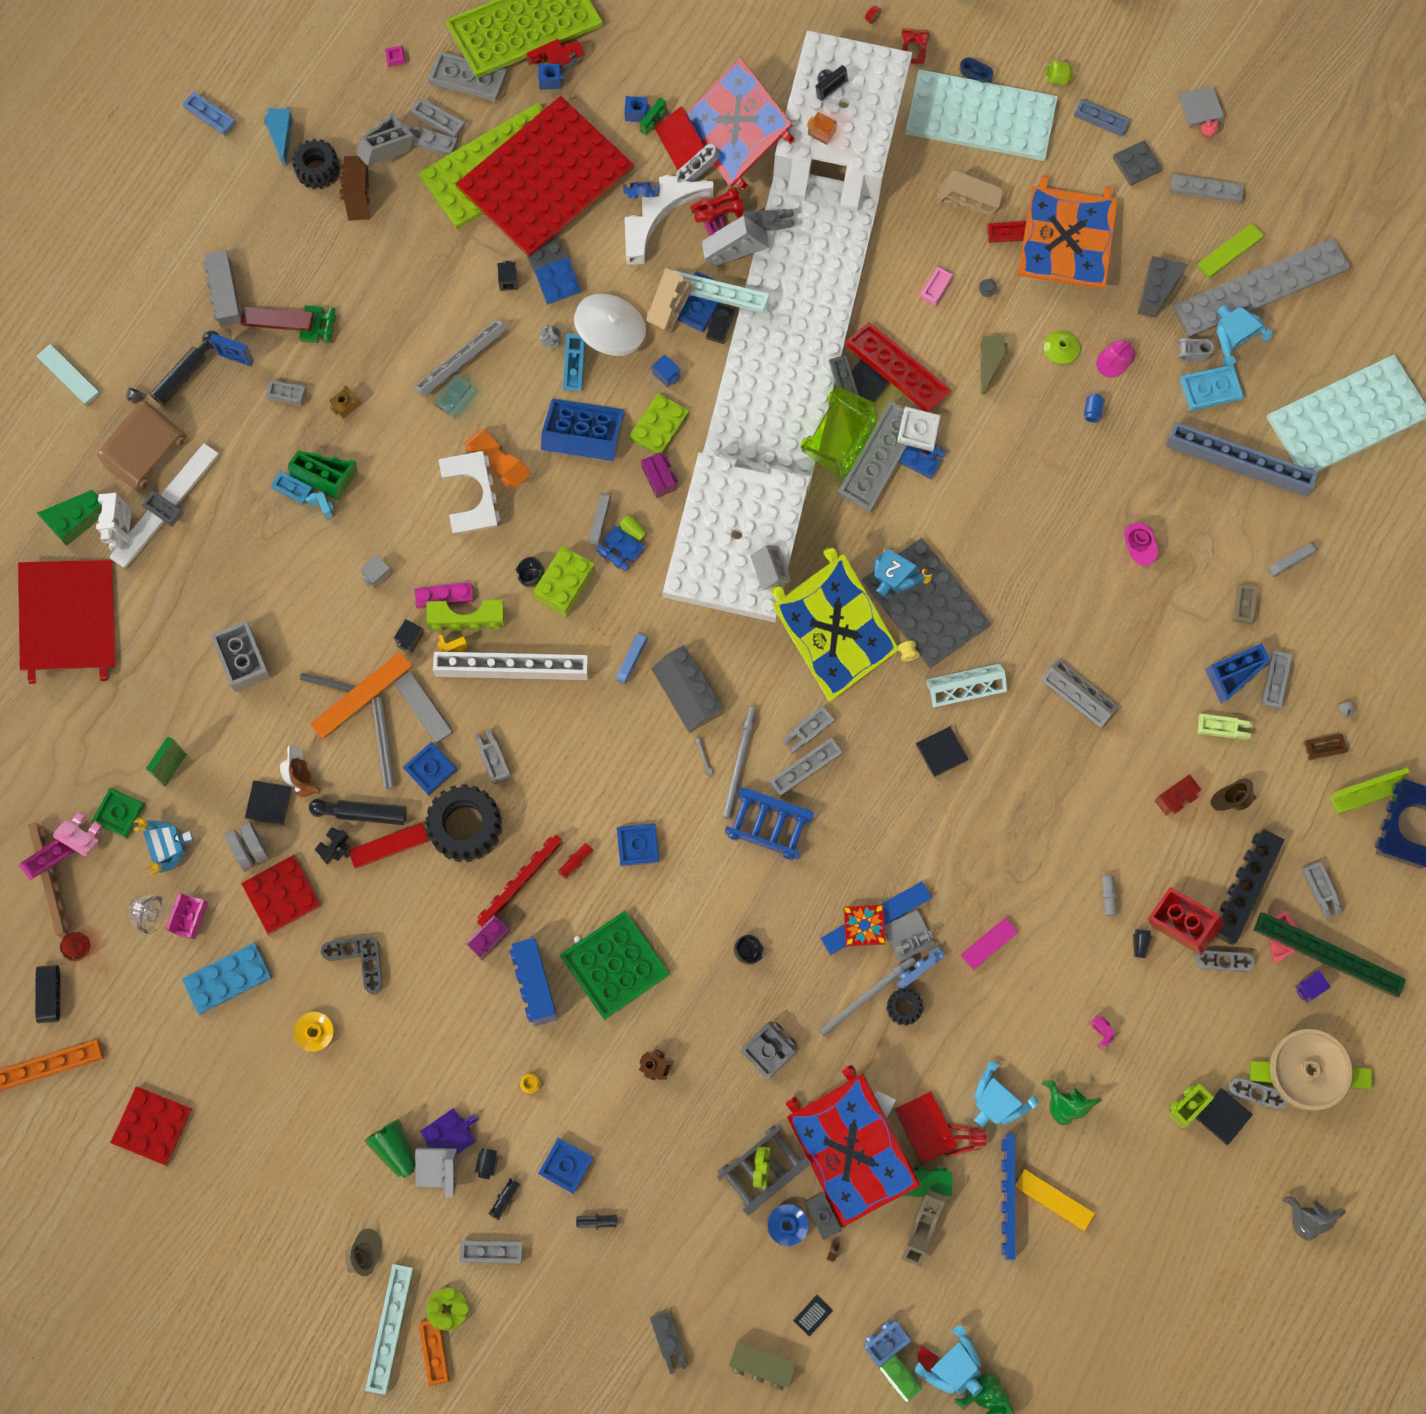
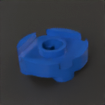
(641, 188)

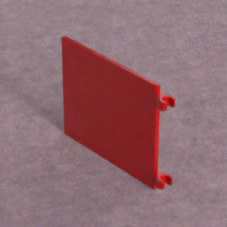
(66, 616)

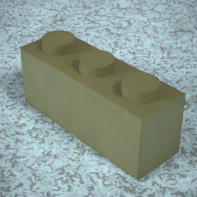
(762, 1365)

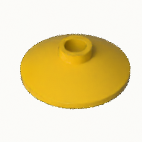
(304, 1027)

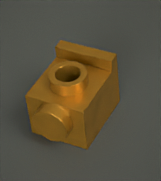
(345, 408)

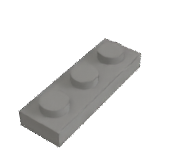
(437, 118)
(1276, 680)
(490, 1252)

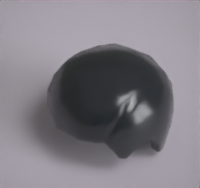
(530, 571)
(748, 950)

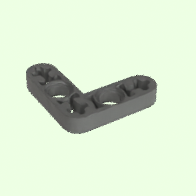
(359, 951)

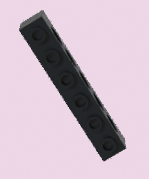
(1271, 844)

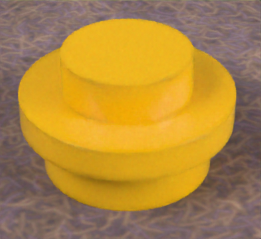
(530, 1083)

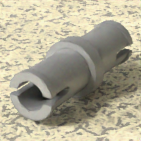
(1109, 895)

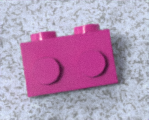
(186, 916)

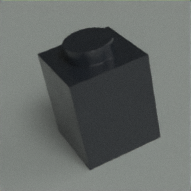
(507, 276)
(408, 636)

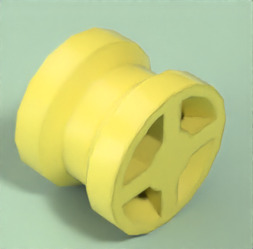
(908, 651)

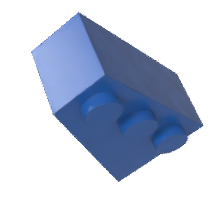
(1235, 671)

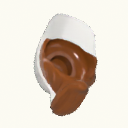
(296, 774)

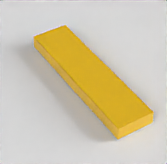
(1054, 1200)

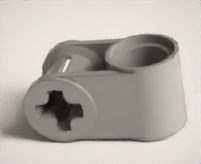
(1191, 350)

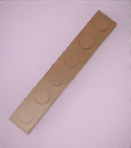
(51, 886)

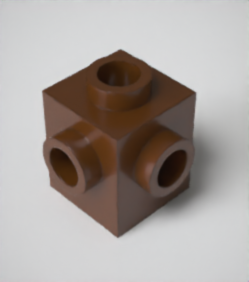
(655, 1065)

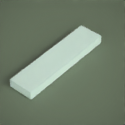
(68, 375)

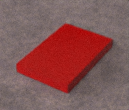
(679, 137)
(925, 1127)

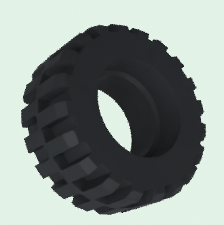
(461, 798)

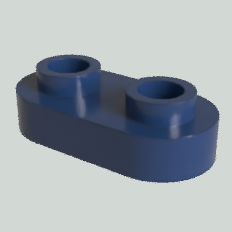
(977, 70)

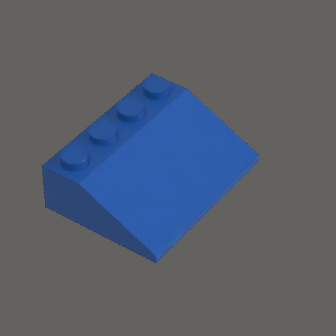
(582, 429)

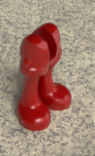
(706, 213)

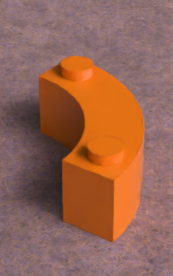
(505, 467)

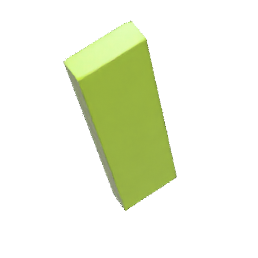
(1230, 250)

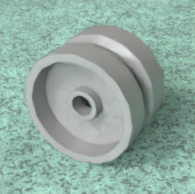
(248, 845)

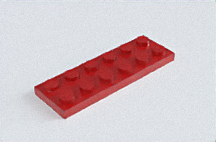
(898, 367)

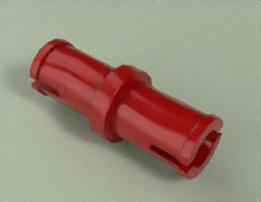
(575, 860)

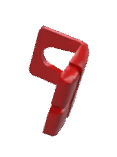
(918, 36)

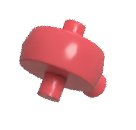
(1209, 128)

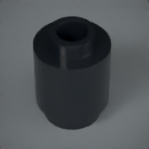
(486, 1163)

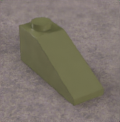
(992, 355)

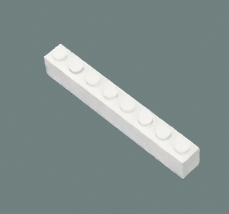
(510, 665)

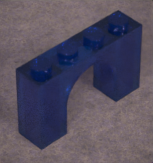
(1392, 842)

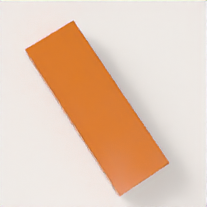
(434, 1354)

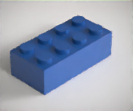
(534, 982)

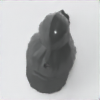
(1311, 1222)

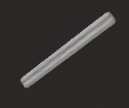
(383, 745)

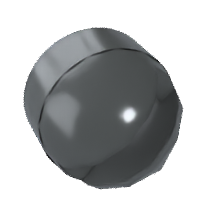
(133, 394)

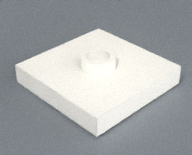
(918, 428)

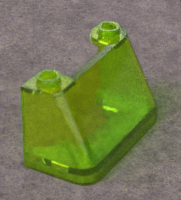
(841, 431)

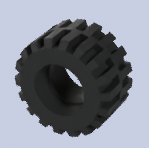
(314, 151)

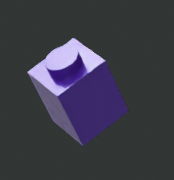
(1312, 987)

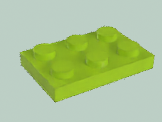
(658, 424)

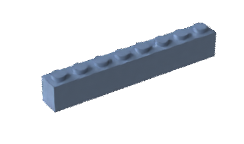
(1241, 459)

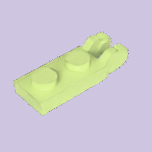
(1223, 726)

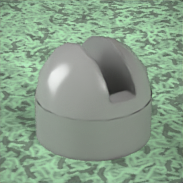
(1346, 708)

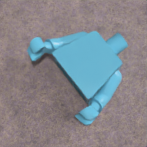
(1236, 329)
(997, 1101)
(957, 1369)

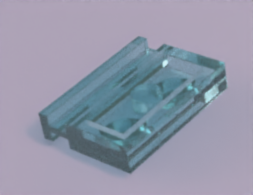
(455, 396)

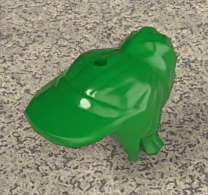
(1067, 1107)
(991, 1396)

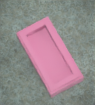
(936, 286)

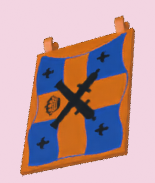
(1068, 236)

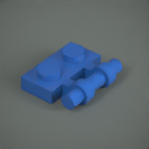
(921, 462)
(622, 543)

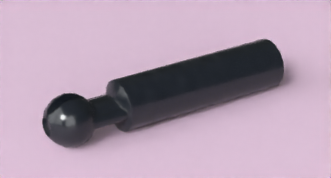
(182, 371)
(360, 811)

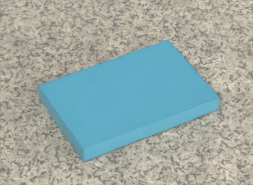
(1211, 387)

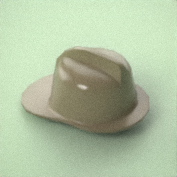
(364, 1253)

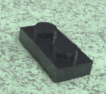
(720, 324)

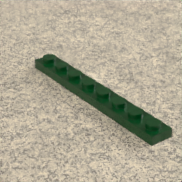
(1329, 954)

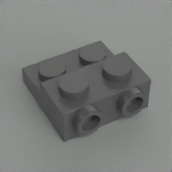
(770, 1049)

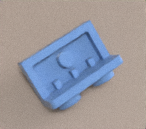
(886, 1342)

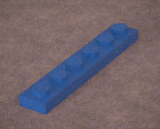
(1008, 1205)

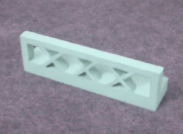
(967, 678)

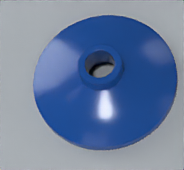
(791, 1214)

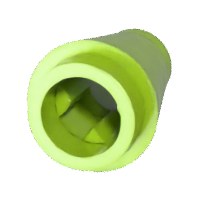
(632, 527)

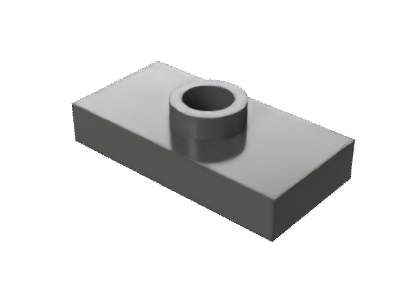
(162, 508)
(823, 1216)

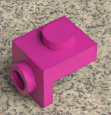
(1102, 1026)

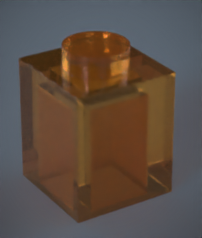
(821, 127)

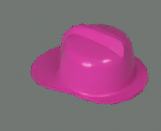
(1115, 358)
(1141, 543)

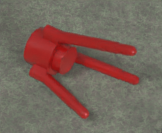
(975, 1137)

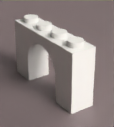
(484, 514)

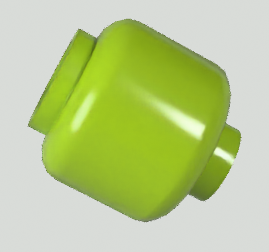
(1059, 73)

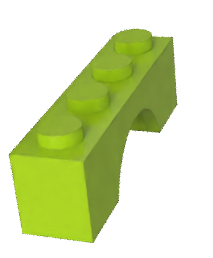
(489, 616)

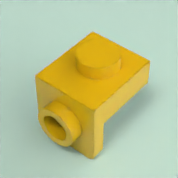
(457, 645)

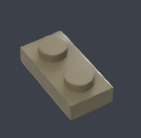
(1245, 604)

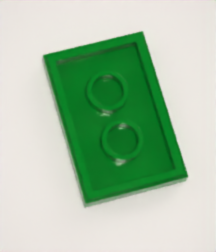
(166, 761)

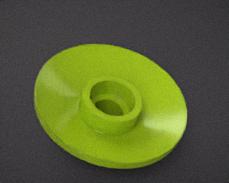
(1059, 354)

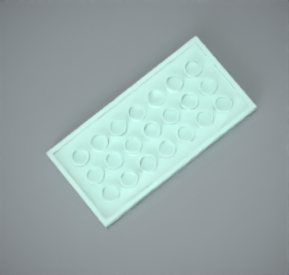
(981, 115)
(1349, 415)

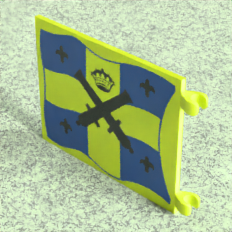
(835, 626)

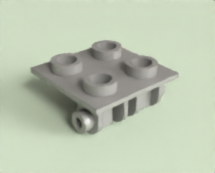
(909, 935)

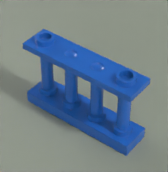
(783, 810)

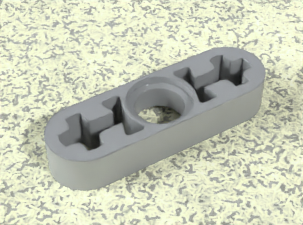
(705, 164)
(600, 518)
(1293, 559)
(1238, 967)
(1241, 1094)

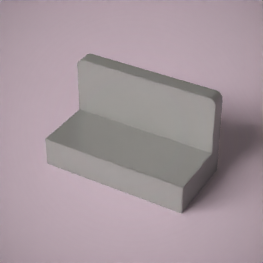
(770, 566)

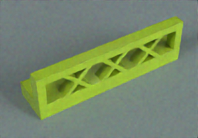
(1367, 791)

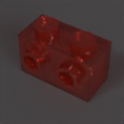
(1177, 795)

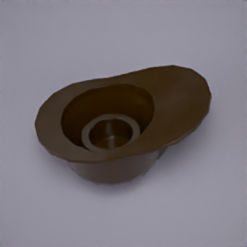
(1235, 796)

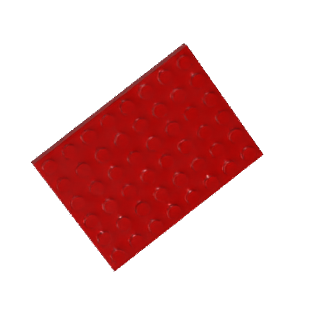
(544, 176)

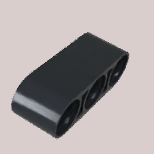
(47, 994)

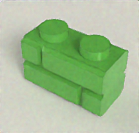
(900, 1378)

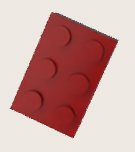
(1185, 921)

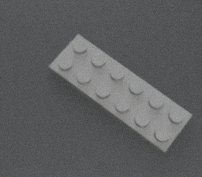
(875, 460)

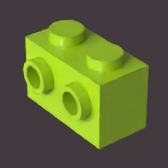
(1192, 1103)

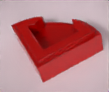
(926, 1358)

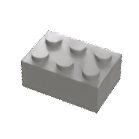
(240, 656)

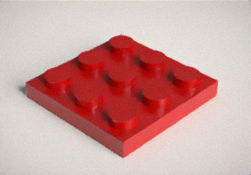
(281, 894)
(151, 1125)

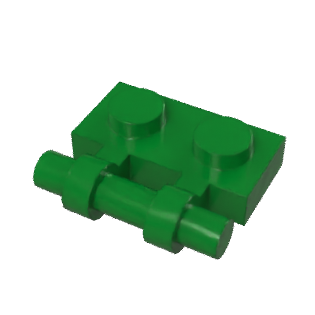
(316, 331)

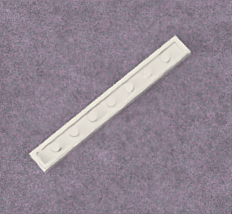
(174, 493)

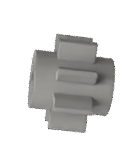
(550, 336)

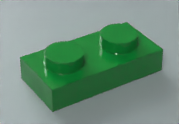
(655, 113)

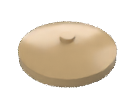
(1310, 1070)

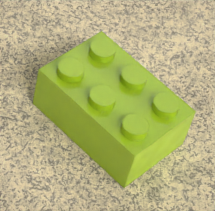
(564, 581)

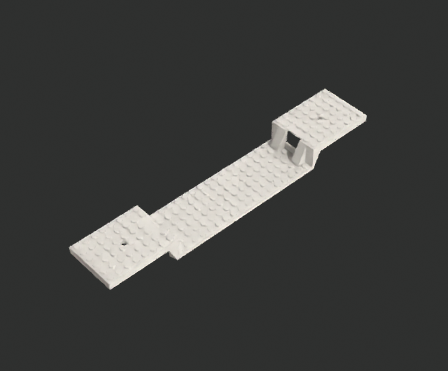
(779, 359)

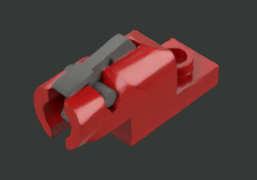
(556, 54)

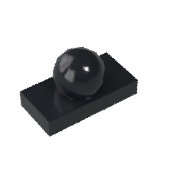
(830, 81)

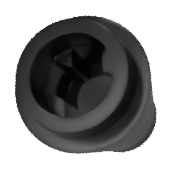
(1141, 942)

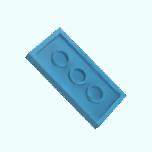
(226, 978)

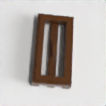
(1309, 750)

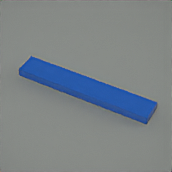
(892, 910)

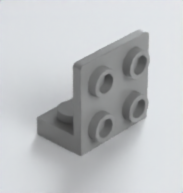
(436, 1168)

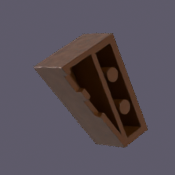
(355, 188)

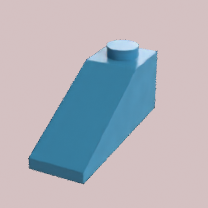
(279, 126)
(574, 362)

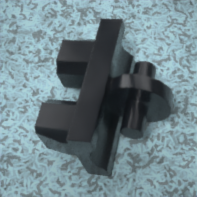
(328, 852)

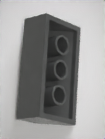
(687, 689)

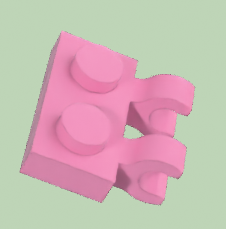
(76, 838)

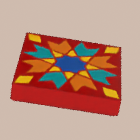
(864, 925)

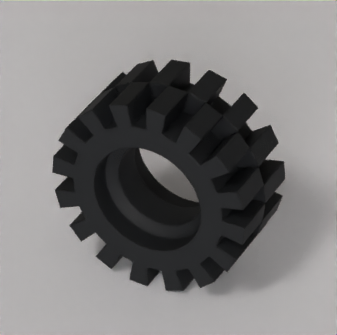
(900, 1018)

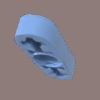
(632, 658)

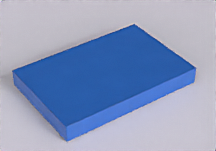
(698, 311)

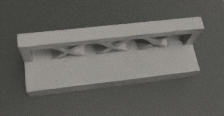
(1078, 694)

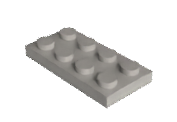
(455, 74)

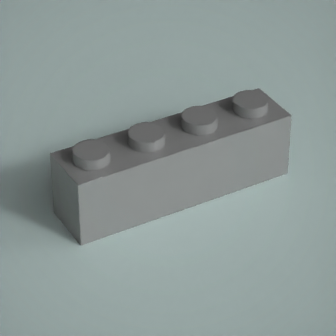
(222, 287)

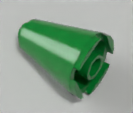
(392, 1148)

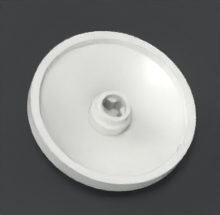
(609, 324)

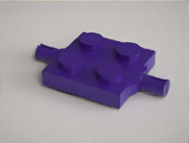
(450, 1132)

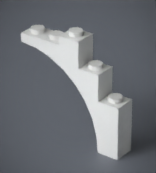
(654, 209)

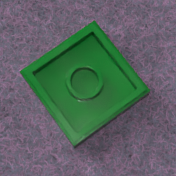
(118, 812)

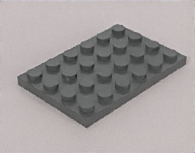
(933, 613)

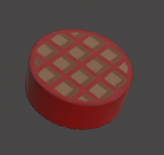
(873, 14)

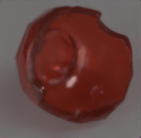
(75, 946)

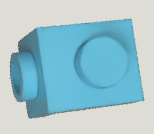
(319, 498)

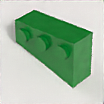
(322, 473)
(72, 516)

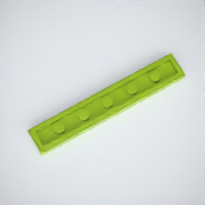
(1260, 1072)

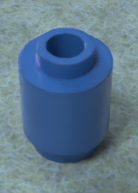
(1094, 408)

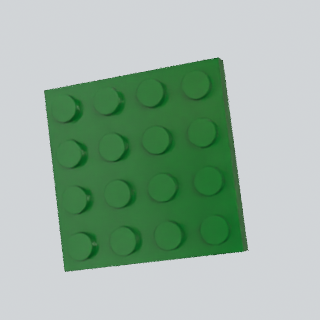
(614, 965)

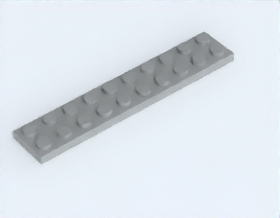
(1262, 286)

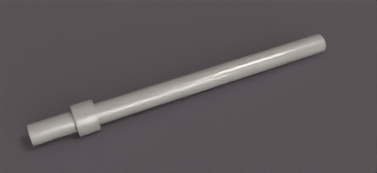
(747, 727)
(896, 972)

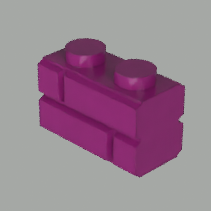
(658, 474)
(487, 937)

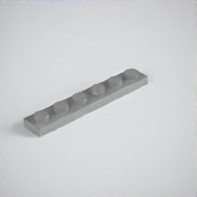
(463, 355)

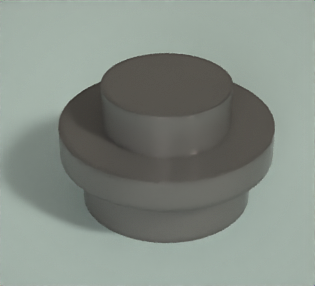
(987, 288)

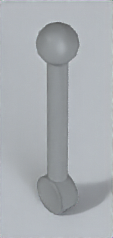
(708, 771)

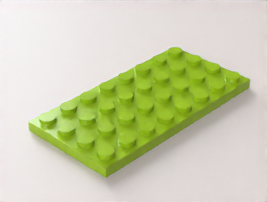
(508, 29)
(444, 174)

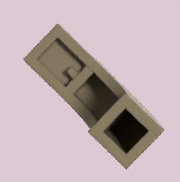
(923, 1227)

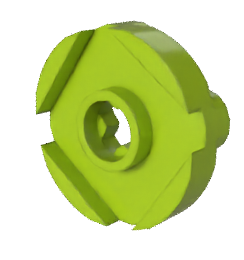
(762, 1167)
(445, 1321)

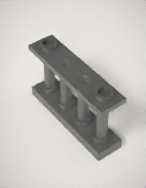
(782, 1177)

